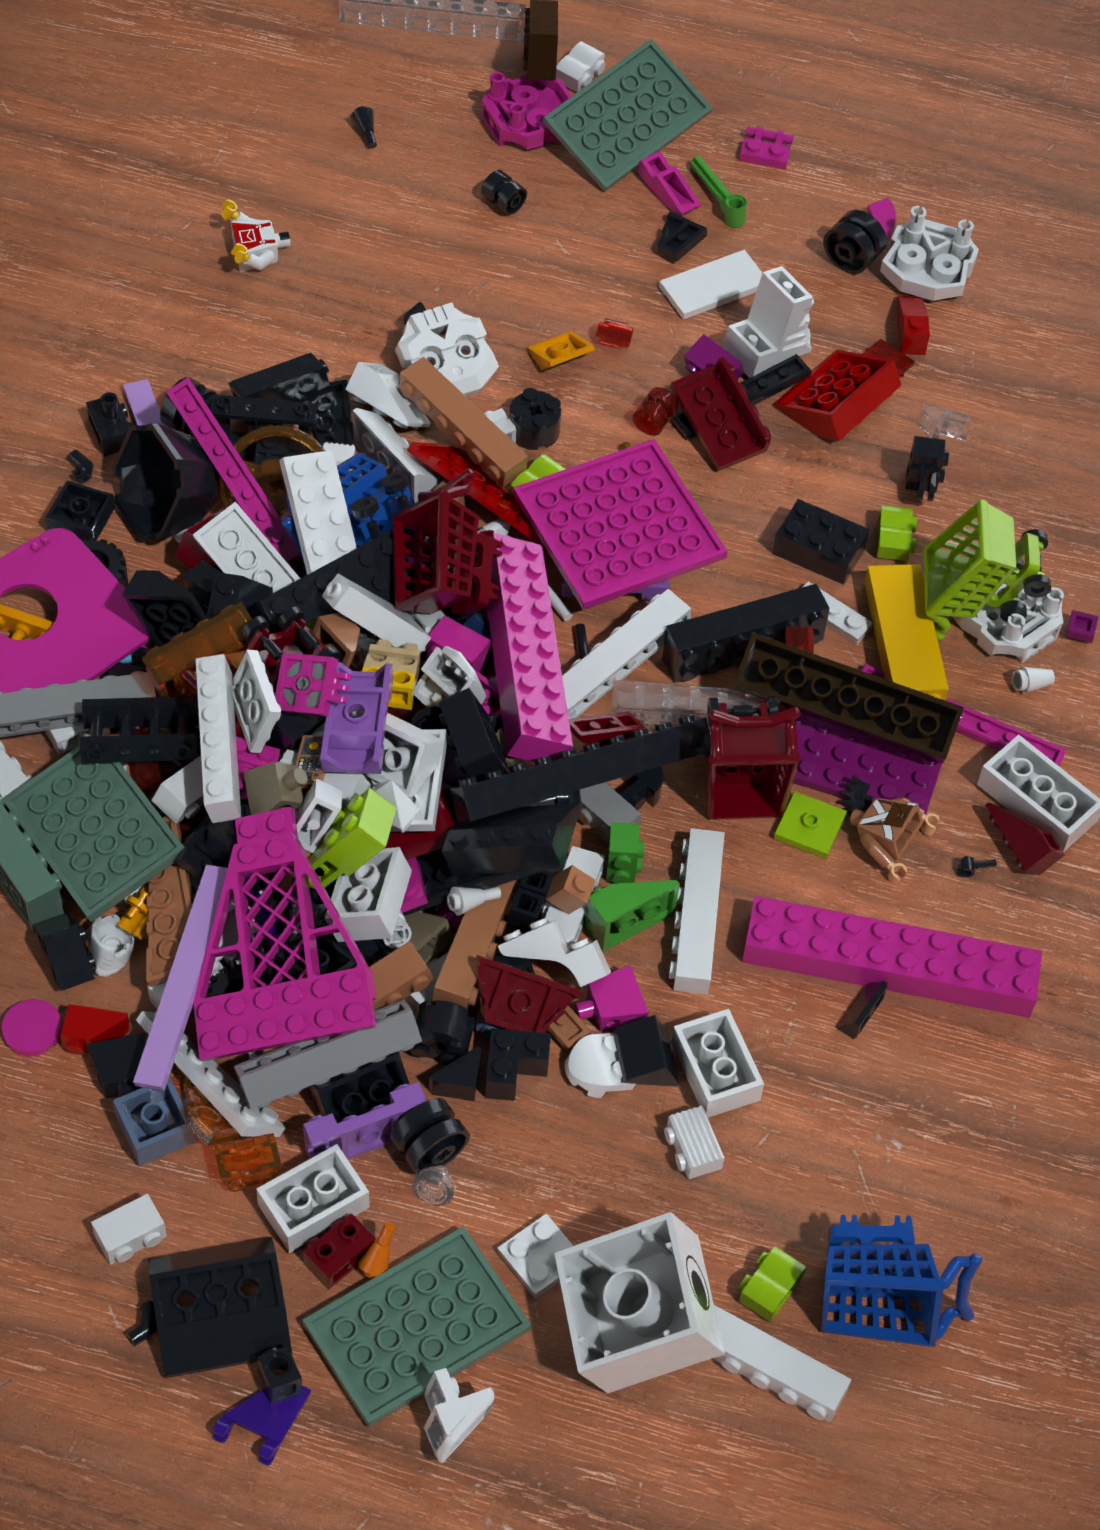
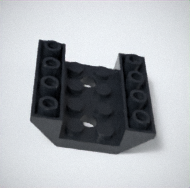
(222, 1323)

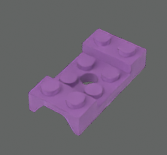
(357, 743)
(363, 1132)

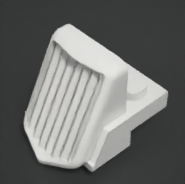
(446, 675)
(452, 1416)

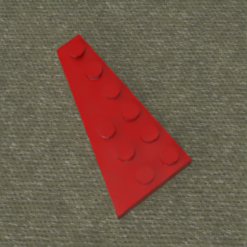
(452, 461)

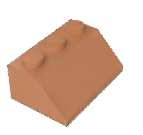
(338, 632)

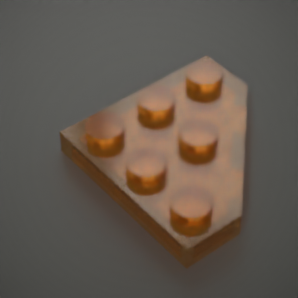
(203, 1118)

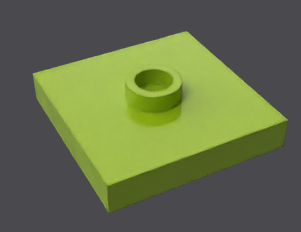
(810, 825)

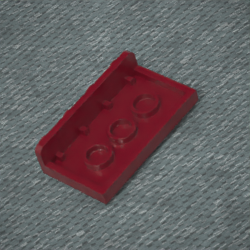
(722, 415)

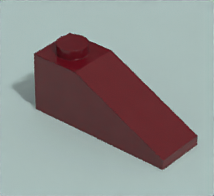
(601, 727)

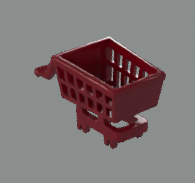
(452, 535)

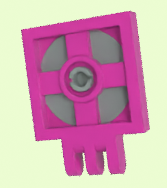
(309, 684)

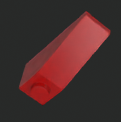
(913, 325)

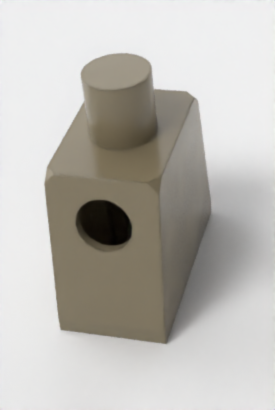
(274, 787)
(429, 935)

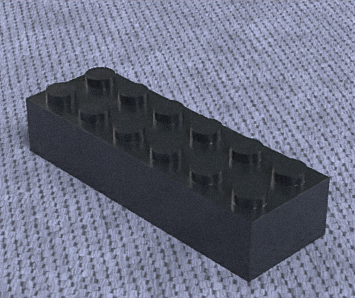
(721, 637)

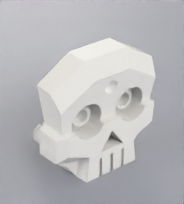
(930, 257)
(422, 339)
(1018, 635)

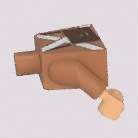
(889, 829)

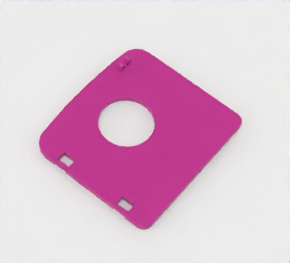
(92, 621)

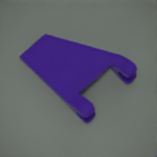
(263, 1419)

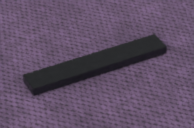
(759, 387)

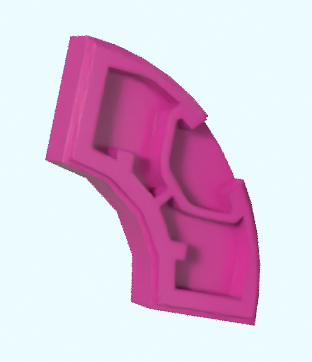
(885, 214)

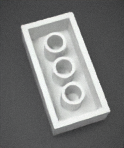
(1040, 791)

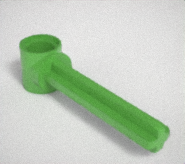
(731, 205)

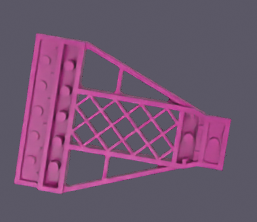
(290, 1010)

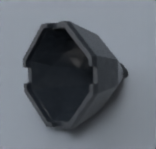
(163, 481)

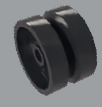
(855, 241)
(430, 1135)

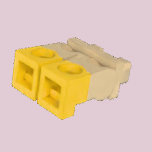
(405, 669)

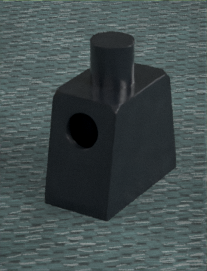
(117, 1063)

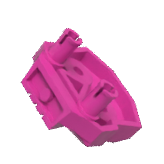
(517, 109)

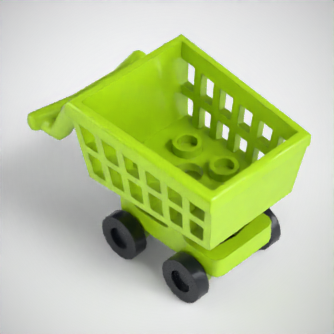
(964, 585)

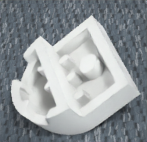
(596, 1065)

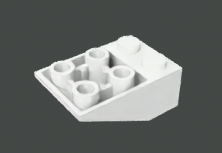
(380, 388)

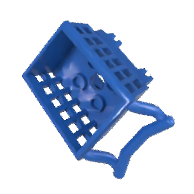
(910, 1276)

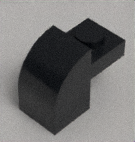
(643, 787)

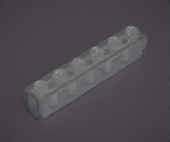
(667, 702)

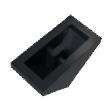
(458, 1078)

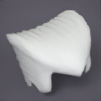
(109, 945)

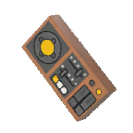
(309, 759)

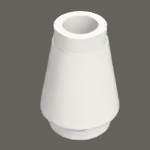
(1030, 679)

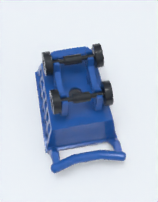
(367, 500)

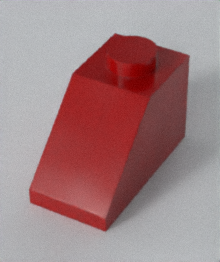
(91, 1025)

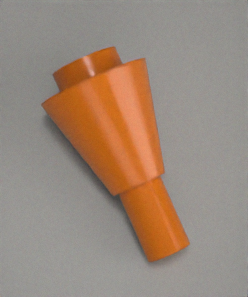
(376, 1258)

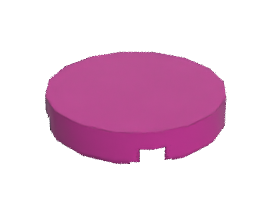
(31, 1027)

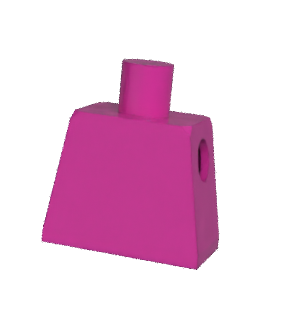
(613, 1000)

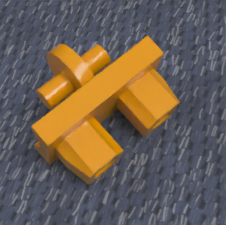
(137, 915)

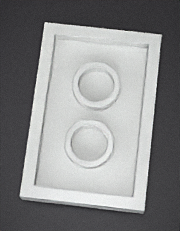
(254, 701)

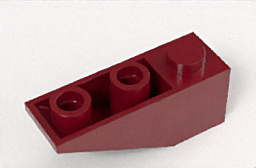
(1033, 845)

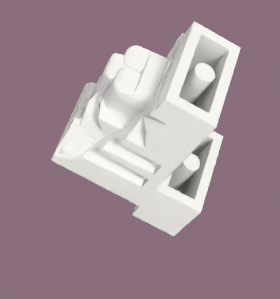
(774, 325)

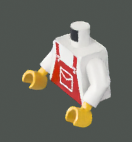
(253, 239)

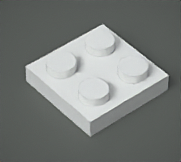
(532, 1255)

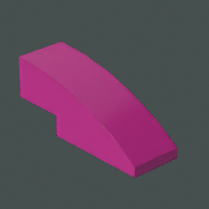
(667, 184)

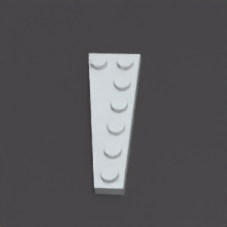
(220, 1088)

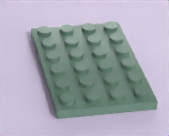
(627, 114)
(94, 830)
(413, 1320)

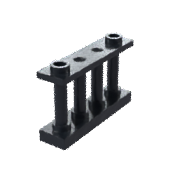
(260, 410)
(139, 712)

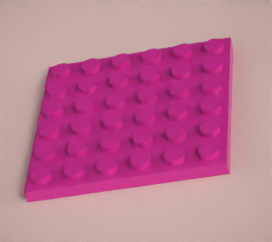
(619, 523)

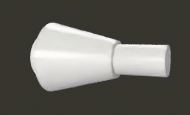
(464, 899)

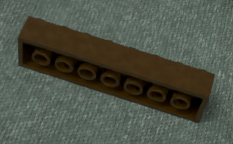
(848, 698)

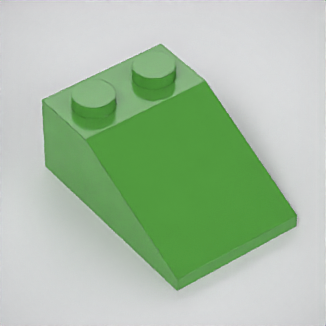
(628, 909)

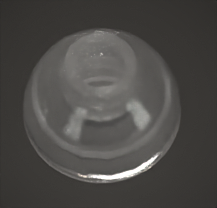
(434, 1186)

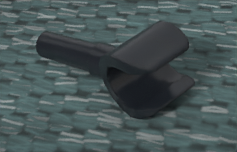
(968, 865)

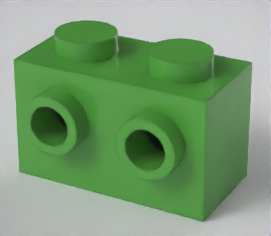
(624, 853)

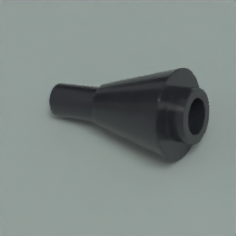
(364, 120)

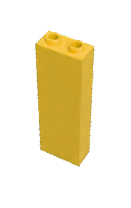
(903, 630)

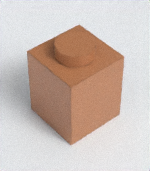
(570, 889)

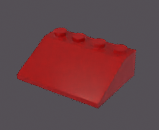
(840, 393)

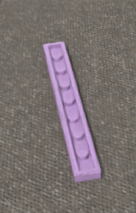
(181, 985)

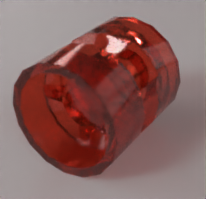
(655, 411)

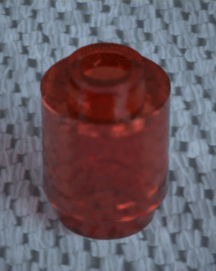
(614, 333)

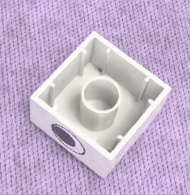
(638, 1303)

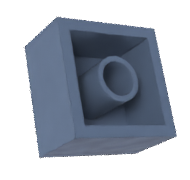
(153, 1122)

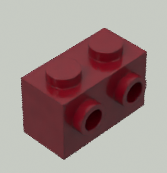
(337, 1250)

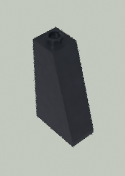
(286, 381)

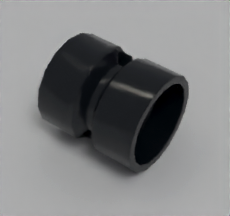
(504, 192)

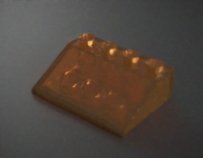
(208, 638)

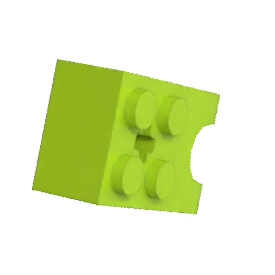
(354, 836)

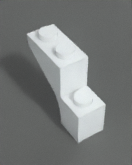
(547, 943)

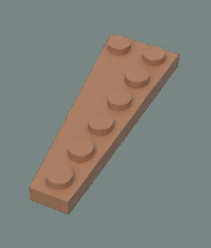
(169, 909)

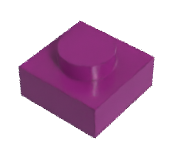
(1082, 626)

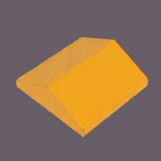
(559, 349)

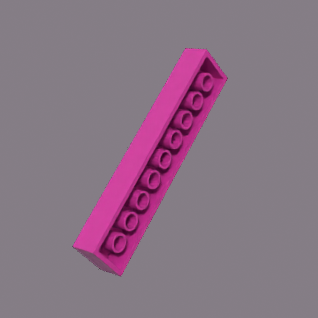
(527, 654)
(903, 955)

